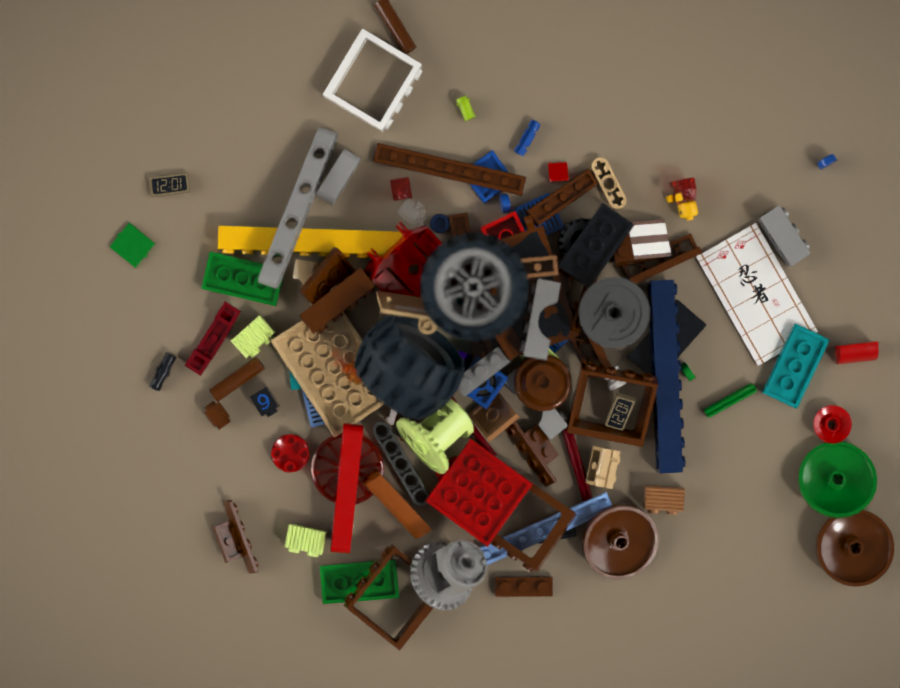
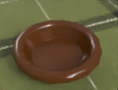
(542, 383)

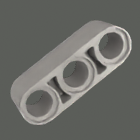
(338, 177)

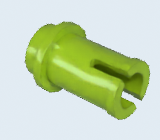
(465, 108)

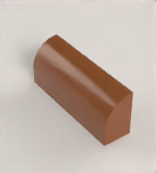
(396, 504)

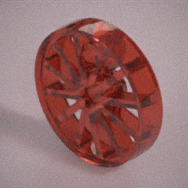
(314, 472)

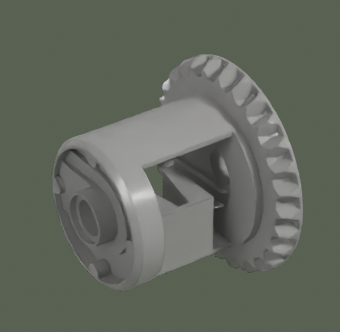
(453, 563)

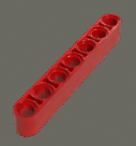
(346, 488)

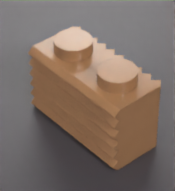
(663, 498)

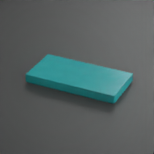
(795, 366)

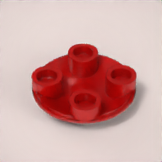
(290, 453)

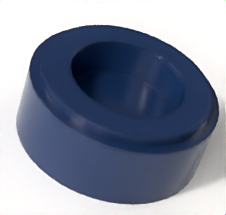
(439, 223)

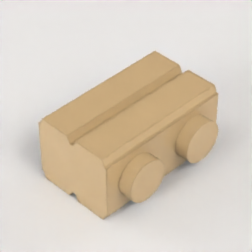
(603, 467)

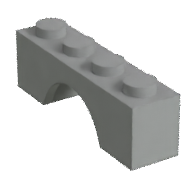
(536, 344)
(550, 421)

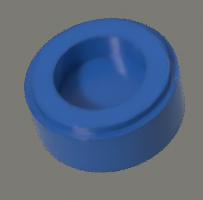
(827, 161)
(504, 203)

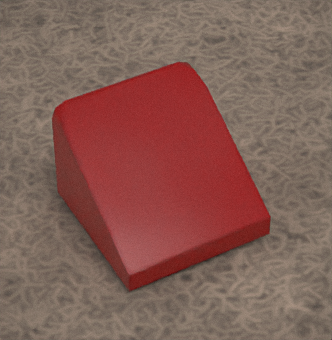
(558, 172)

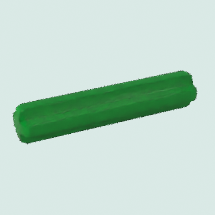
(730, 400)

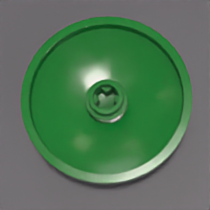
(837, 479)

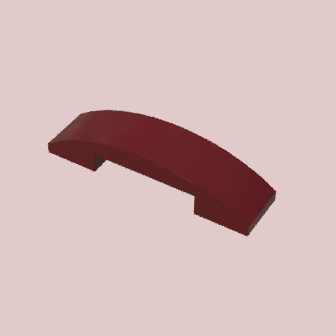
(213, 338)

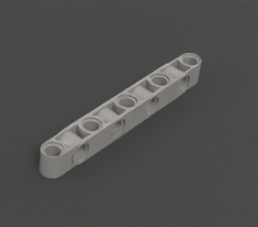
(298, 208)

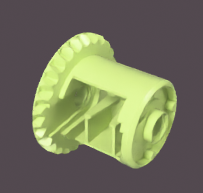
(436, 434)

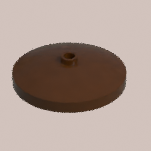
(620, 541)
(867, 560)

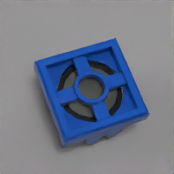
(489, 388)

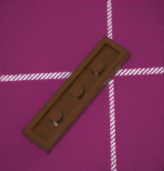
(562, 197)

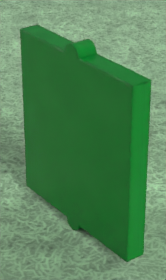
(132, 245)

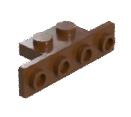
(536, 450)
(233, 540)

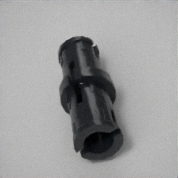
(162, 371)

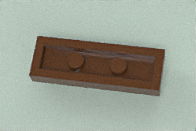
(523, 586)

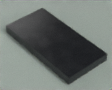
(595, 245)
(689, 328)

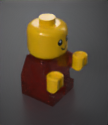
(685, 196)

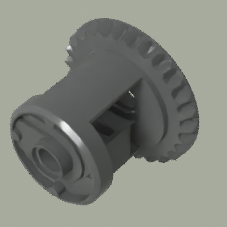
(615, 296)

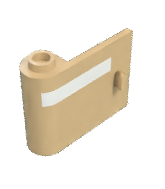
(406, 306)

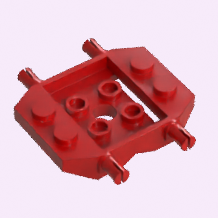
(400, 258)

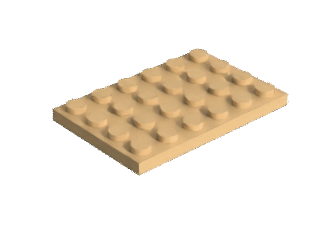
(319, 369)

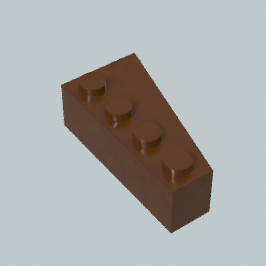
(338, 300)

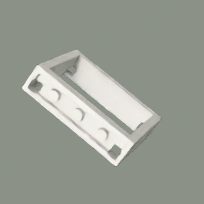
(345, 66)

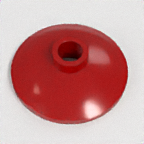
(841, 420)

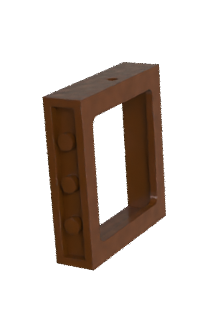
(631, 437)
(550, 542)

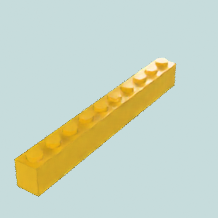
(310, 241)

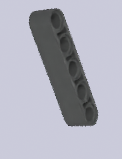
(401, 472)

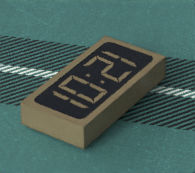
(169, 185)
(620, 411)

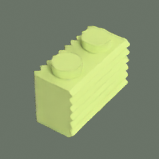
(253, 337)
(306, 539)

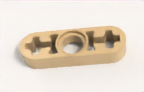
(597, 173)

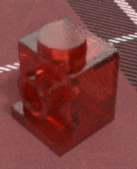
(401, 188)

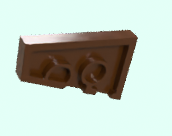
(327, 275)

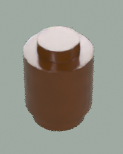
(217, 415)

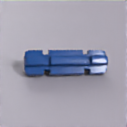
(527, 137)

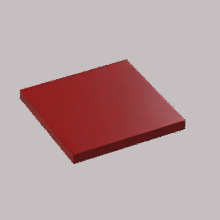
(479, 492)

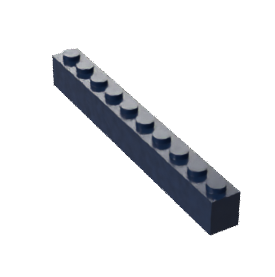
(666, 368)

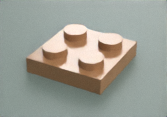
(494, 418)

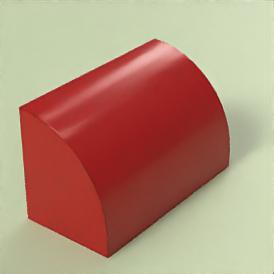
(856, 352)

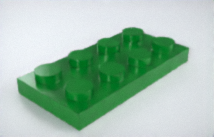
(238, 279)
(342, 578)

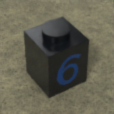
(265, 402)

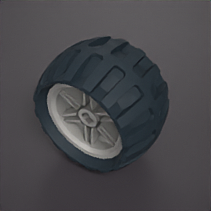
(507, 277)

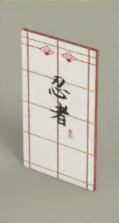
(754, 292)

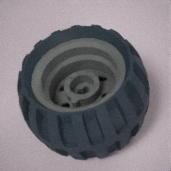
(408, 368)

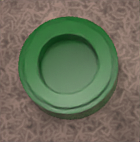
(687, 371)

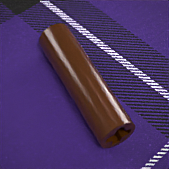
(395, 26)
(237, 379)

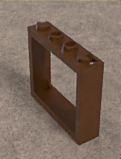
(413, 622)

